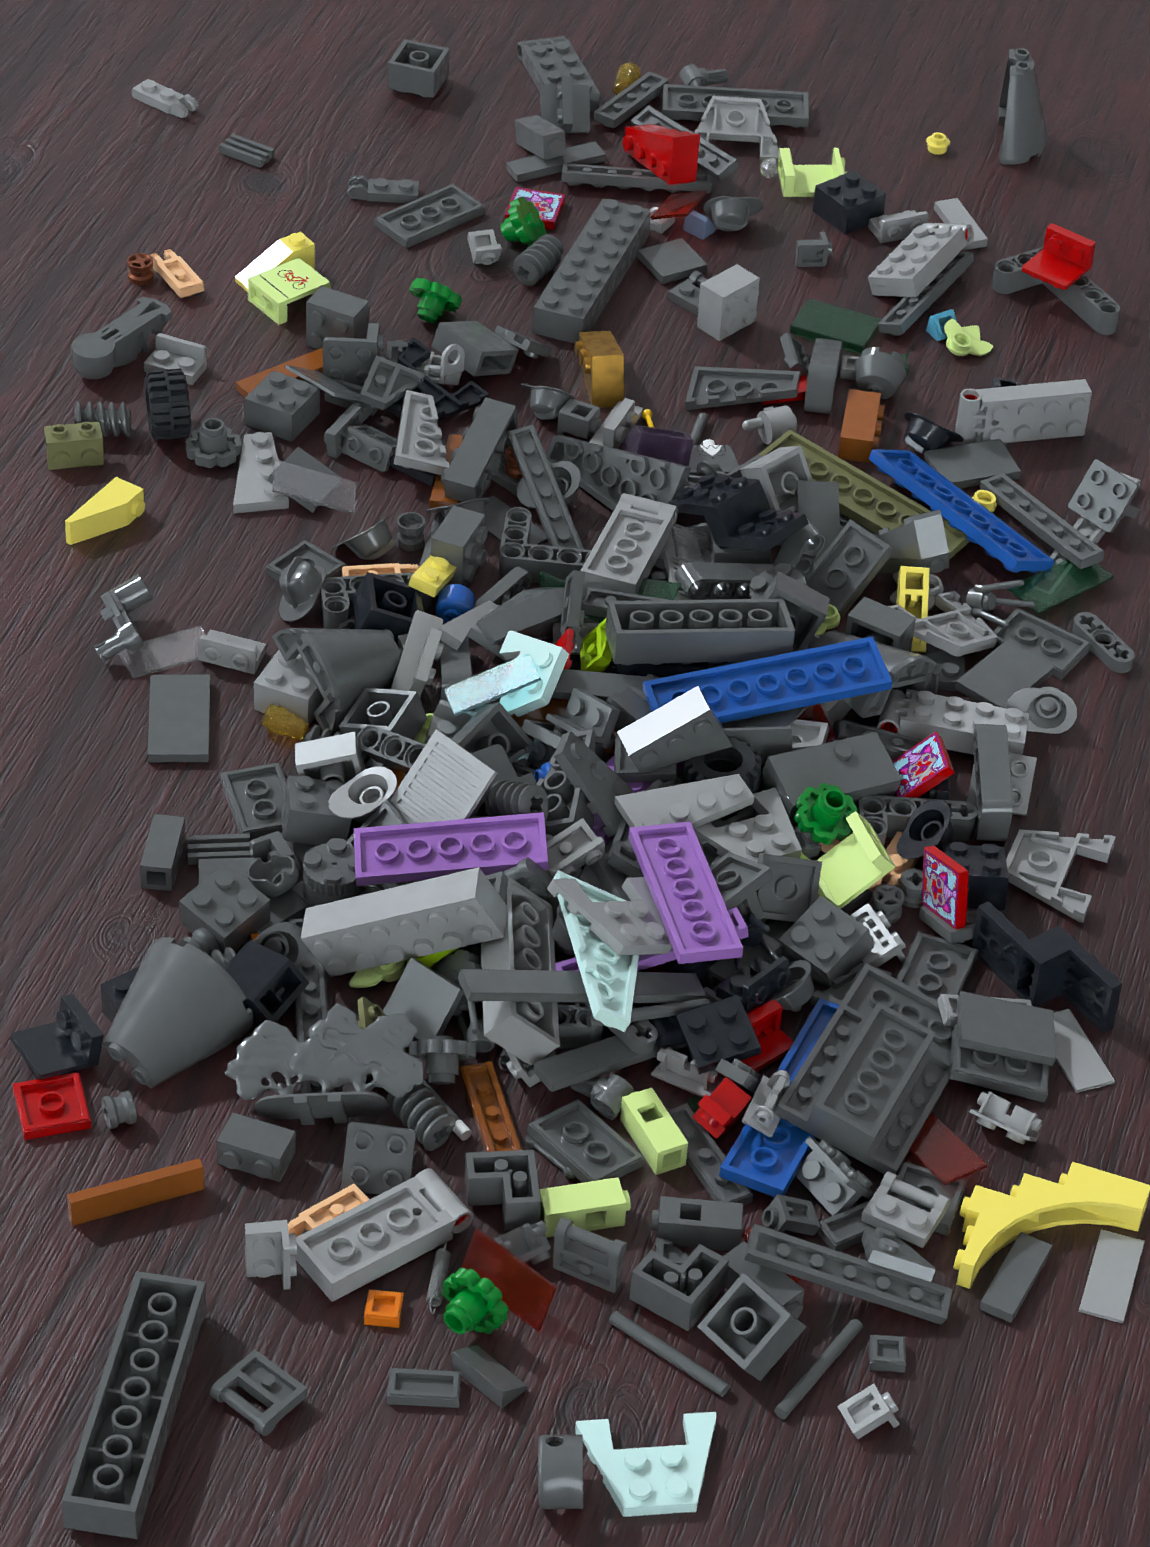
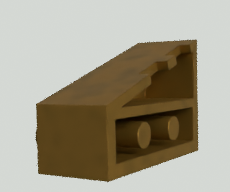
(602, 367)

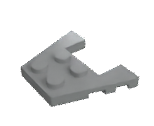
(739, 121)
(465, 625)
(955, 629)
(765, 833)
(1041, 864)
(622, 925)

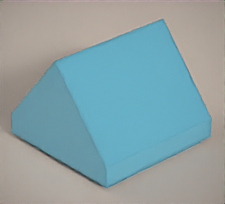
(937, 322)

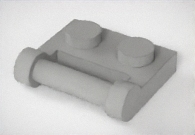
(901, 1217)

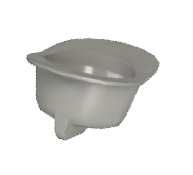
(1048, 707)
(363, 793)

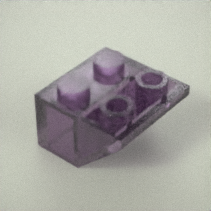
(659, 444)

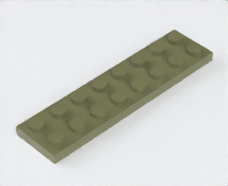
(861, 495)

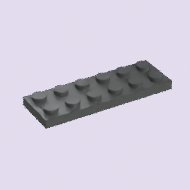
(691, 101)

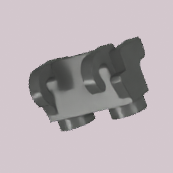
(527, 1242)

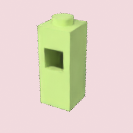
(654, 1131)
(587, 1204)

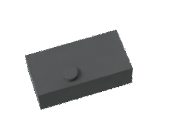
(853, 764)

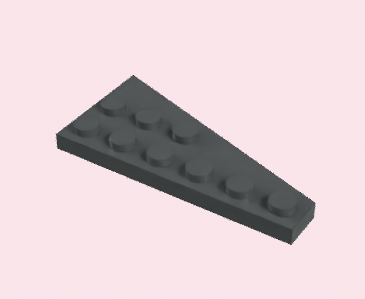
(611, 471)

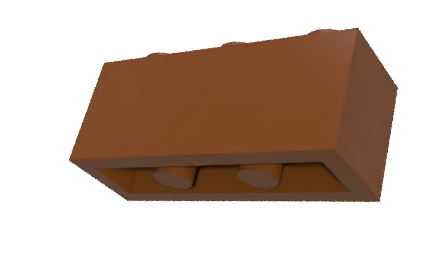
(861, 425)

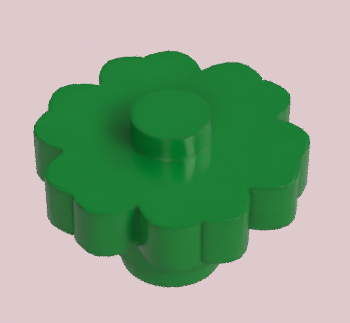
(523, 222)
(434, 299)
(824, 813)
(473, 1303)

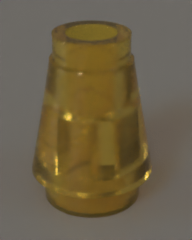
(626, 75)
(283, 722)

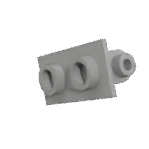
(679, 1072)
(762, 1107)
(993, 1114)

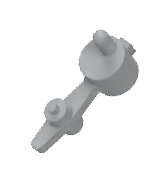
(772, 423)

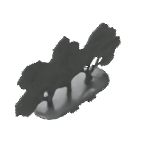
(333, 1056)

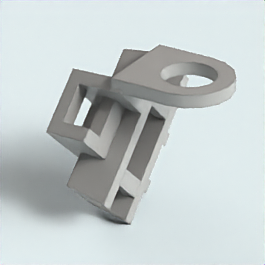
(443, 371)

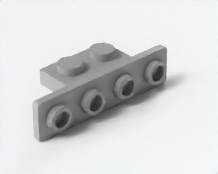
(618, 424)
(418, 654)

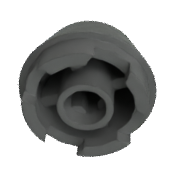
(880, 372)

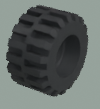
(167, 404)
(734, 760)

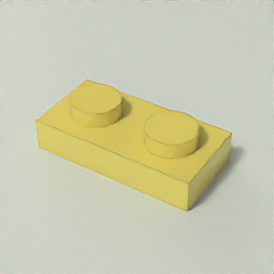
(432, 576)

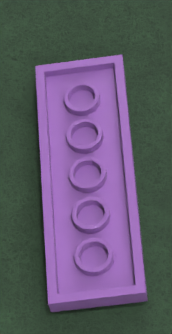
(448, 847)
(685, 893)

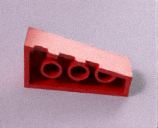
(664, 151)

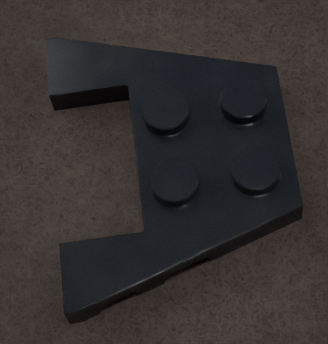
(445, 403)

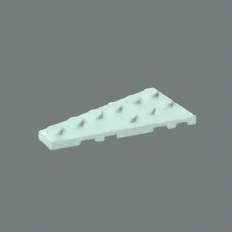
(605, 975)

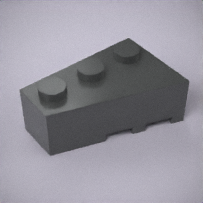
(674, 733)

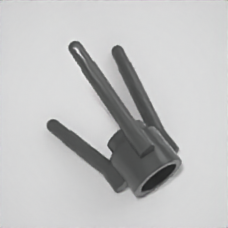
(982, 600)
(475, 1031)

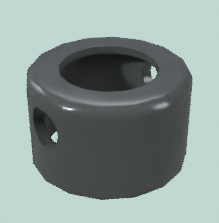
(560, 1471)

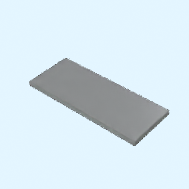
(1077, 1055)
(1111, 1276)

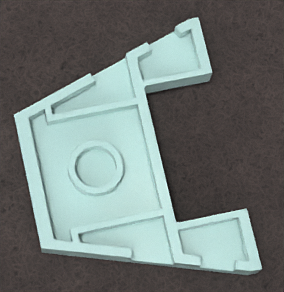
(549, 663)
(652, 1477)

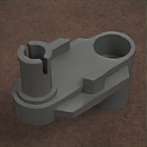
(119, 604)

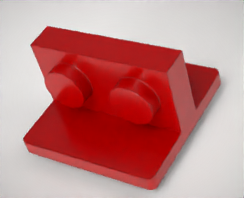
(773, 1042)

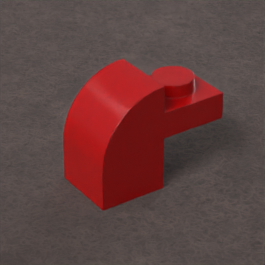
(722, 1108)

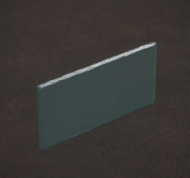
(492, 684)

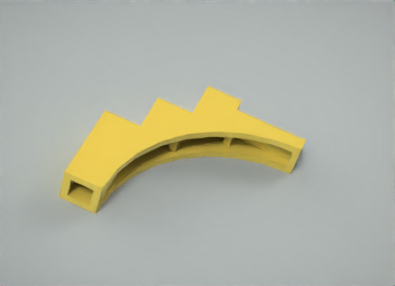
(1038, 1204)

